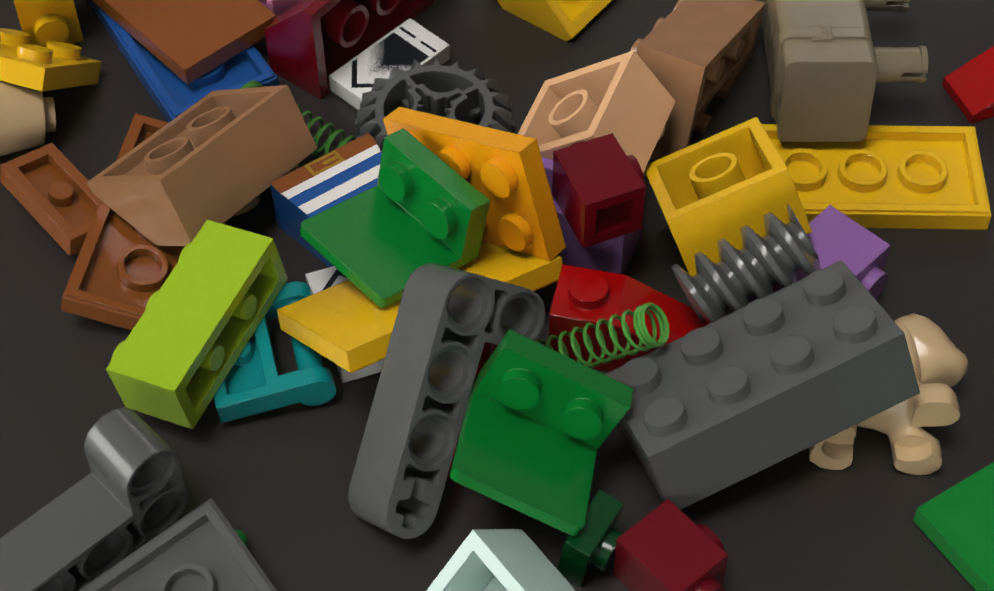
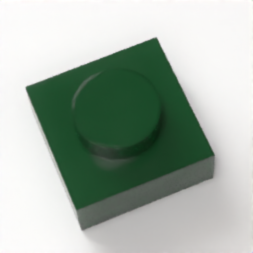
(594, 543)

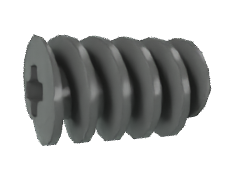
(748, 270)

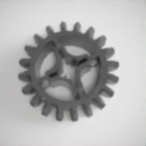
(436, 91)

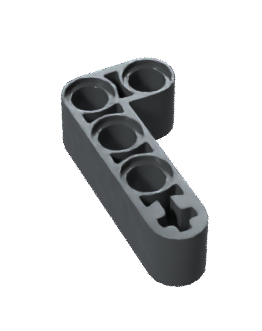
(427, 388)
(104, 517)

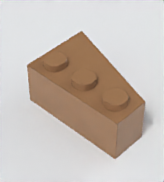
(697, 56)

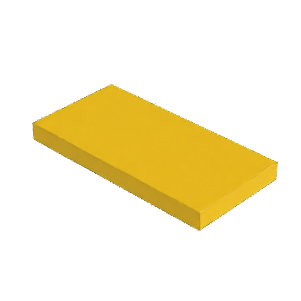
(893, 177)
(357, 332)

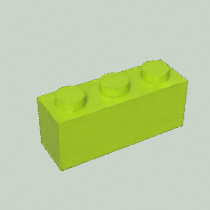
(197, 324)

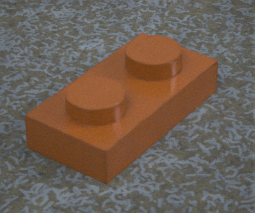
(52, 194)

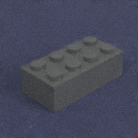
(763, 384)

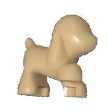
(937, 369)

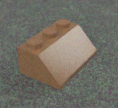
(206, 163)

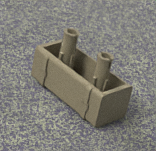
(828, 67)

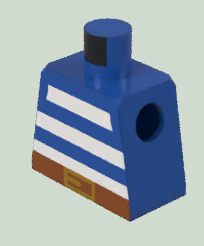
(324, 184)

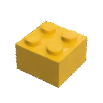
(721, 187)

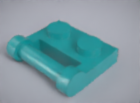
(254, 379)

